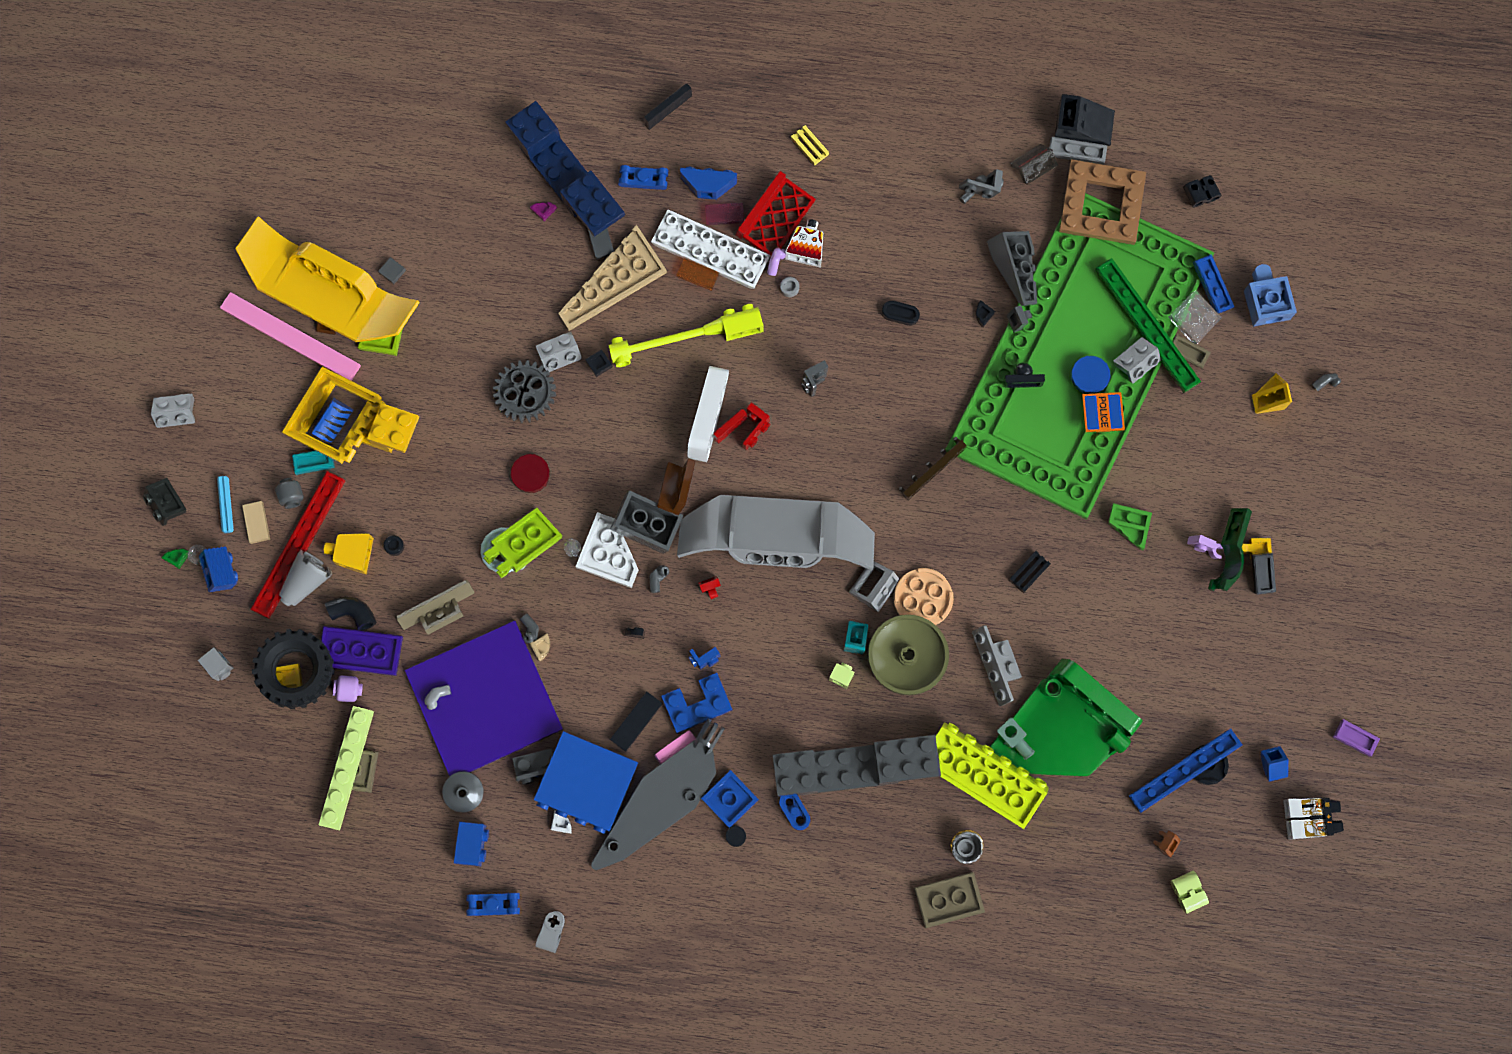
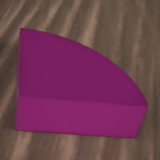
(543, 210)

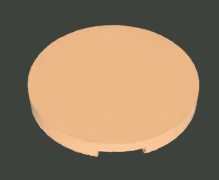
(923, 594)

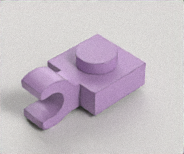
(1203, 543)

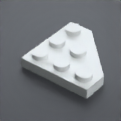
(607, 553)

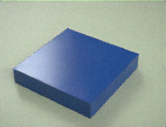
(730, 799)

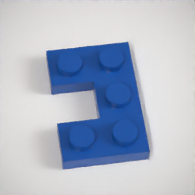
(686, 716)

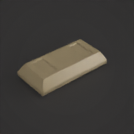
(1191, 351)

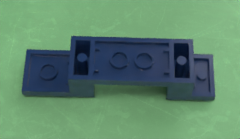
(574, 186)

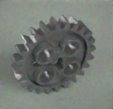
(508, 386)

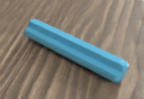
(225, 504)

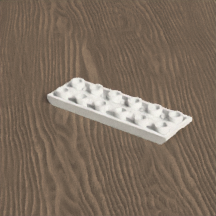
(711, 249)

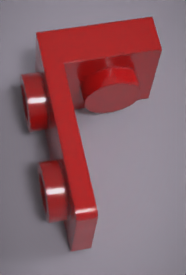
(756, 415)

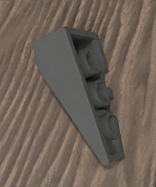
(1013, 257)

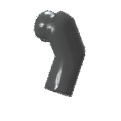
(1325, 379)
(656, 577)
(532, 629)

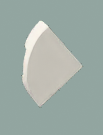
(561, 824)

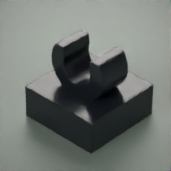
(599, 363)

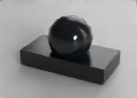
(1023, 377)

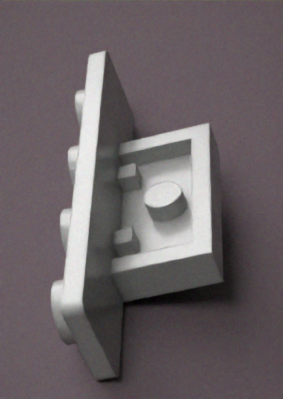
(998, 662)

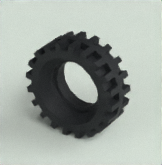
(284, 644)

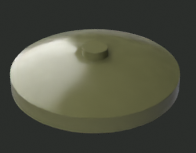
(908, 655)

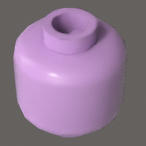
(347, 688)

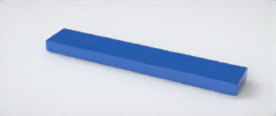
(1185, 770)

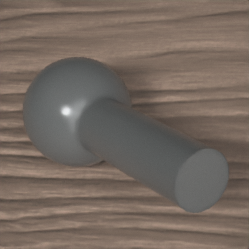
(981, 178)

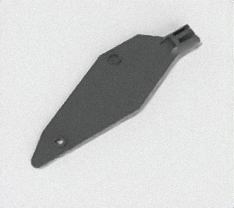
(662, 798)

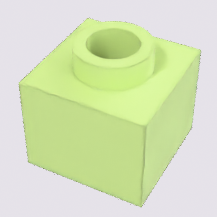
(842, 675)

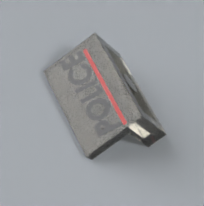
(1035, 163)

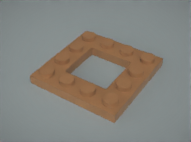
(1117, 231)

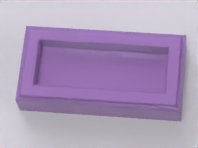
(1356, 738)

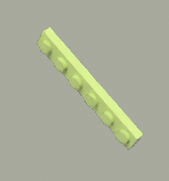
(346, 768)

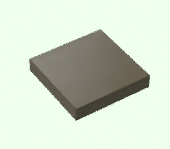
(366, 771)

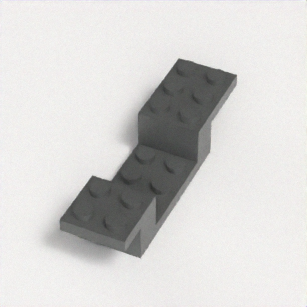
(856, 766)

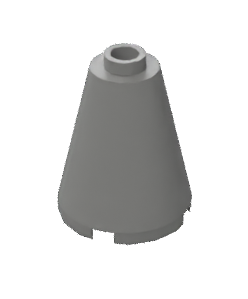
(303, 578)

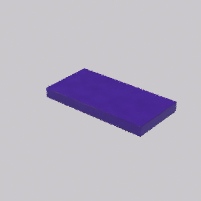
(363, 650)

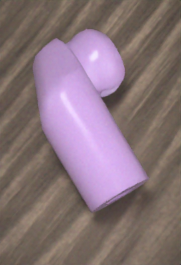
(774, 261)

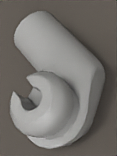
(434, 694)

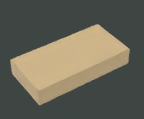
(256, 522)

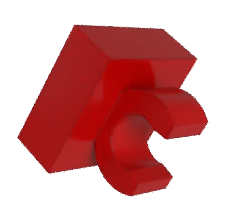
(709, 585)

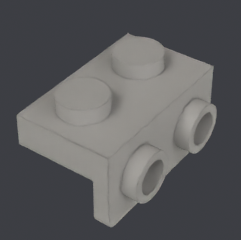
(559, 352)
(1138, 359)
(173, 410)

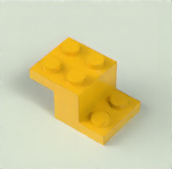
(391, 429)

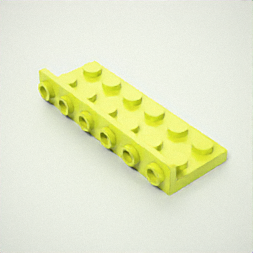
(988, 776)

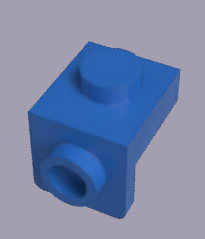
(709, 658)

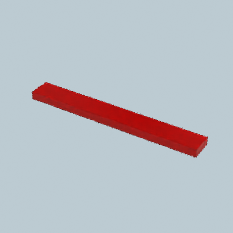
(299, 540)

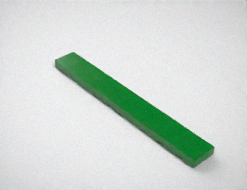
(1147, 325)

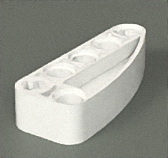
(707, 414)

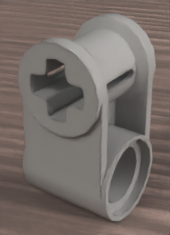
(550, 935)

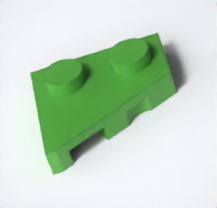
(1130, 523)

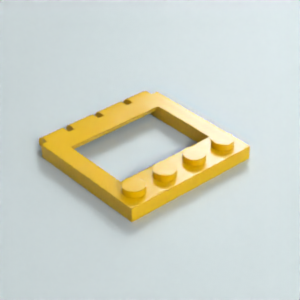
(312, 404)

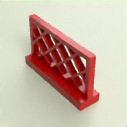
(766, 202)

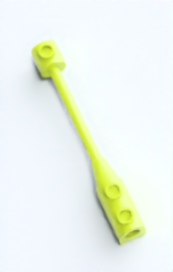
(731, 324)

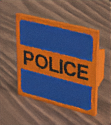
(1103, 412)

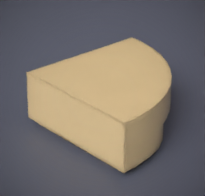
(541, 646)

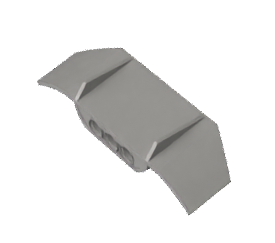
(777, 531)

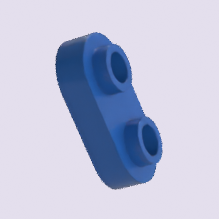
(795, 811)

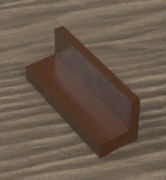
(675, 487)

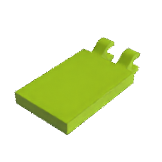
(522, 542)

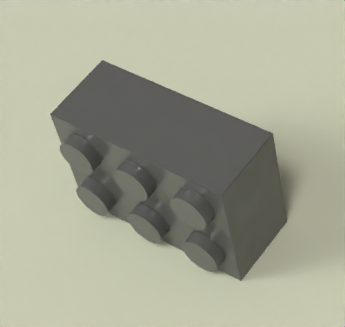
(645, 522)

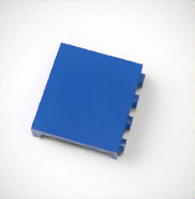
(585, 782)

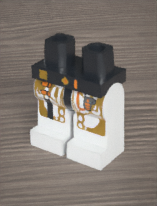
(1318, 814)

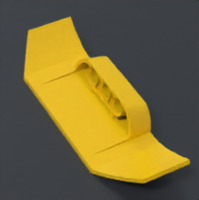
(321, 285)

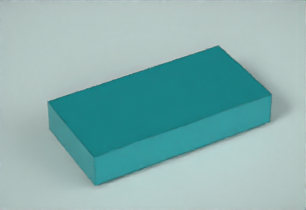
(311, 462)

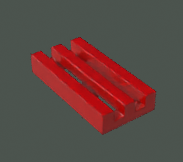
(729, 426)

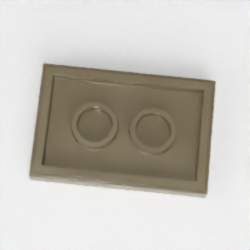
(949, 900)

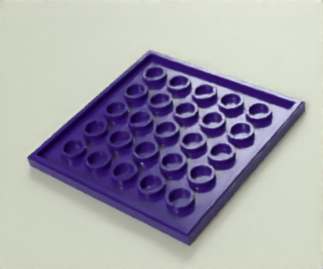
(493, 700)

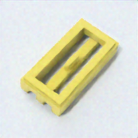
(800, 133)

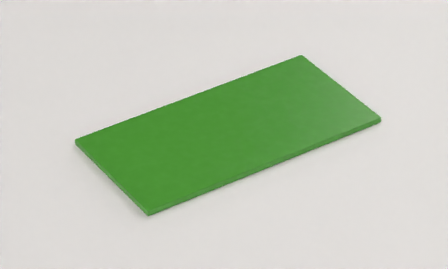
(1039, 432)

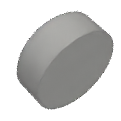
(789, 287)

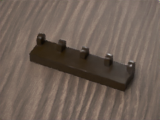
(934, 469)

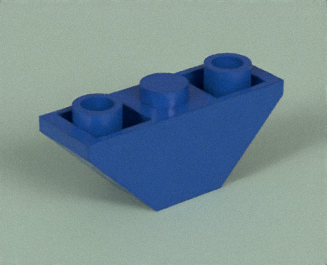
(708, 182)

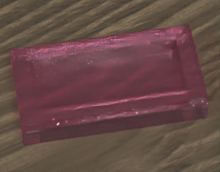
(724, 214)

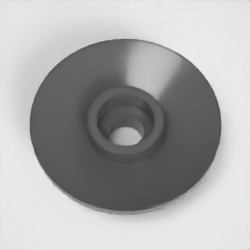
(467, 782)

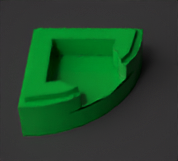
(176, 557)

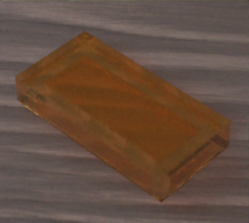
(698, 274)

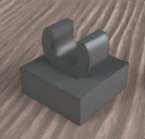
(1018, 318)

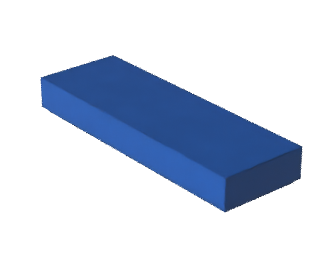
(1213, 284)

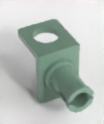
(1016, 739)

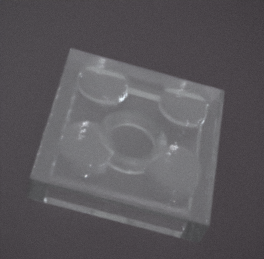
(1195, 317)

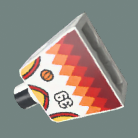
(806, 245)

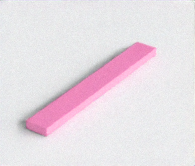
(290, 336)

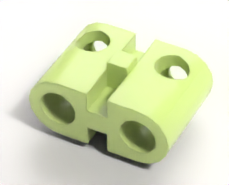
(1189, 892)

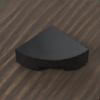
(984, 313)
(636, 632)

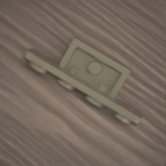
(437, 610)

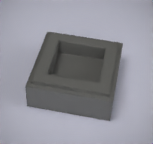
(392, 270)

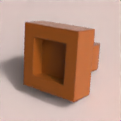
(1168, 844)

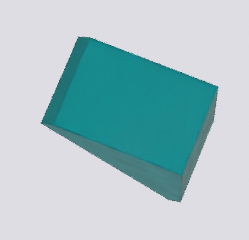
(856, 637)

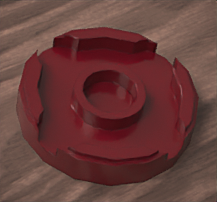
(530, 473)

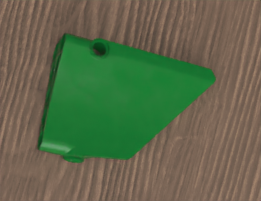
(1071, 726)

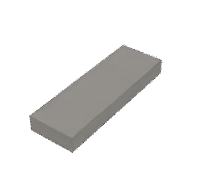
(1078, 150)

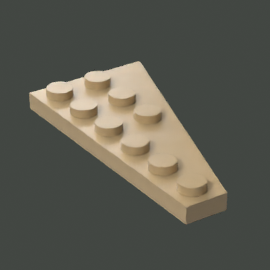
(620, 275)

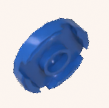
(1090, 375)

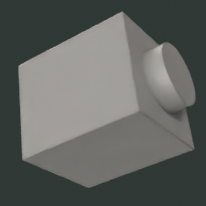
(216, 664)

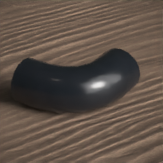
(351, 607)

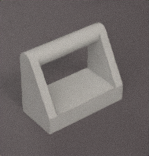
(881, 590)

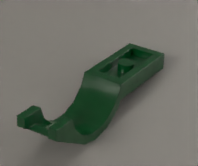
(1232, 546)

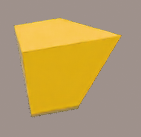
(1272, 396)

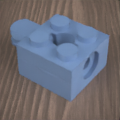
(1269, 297)

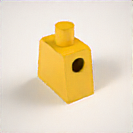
(351, 551)

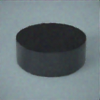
(394, 545)
(735, 836)

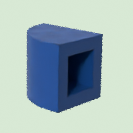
(1274, 763)

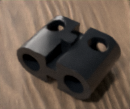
(1202, 191)

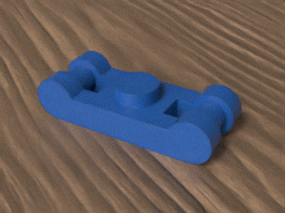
(643, 177)
(492, 904)

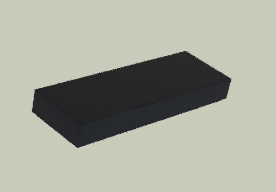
(667, 106)
(636, 721)

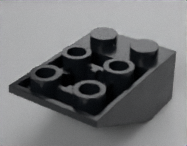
(1084, 120)

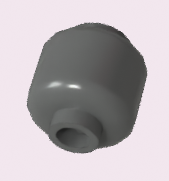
(289, 493)

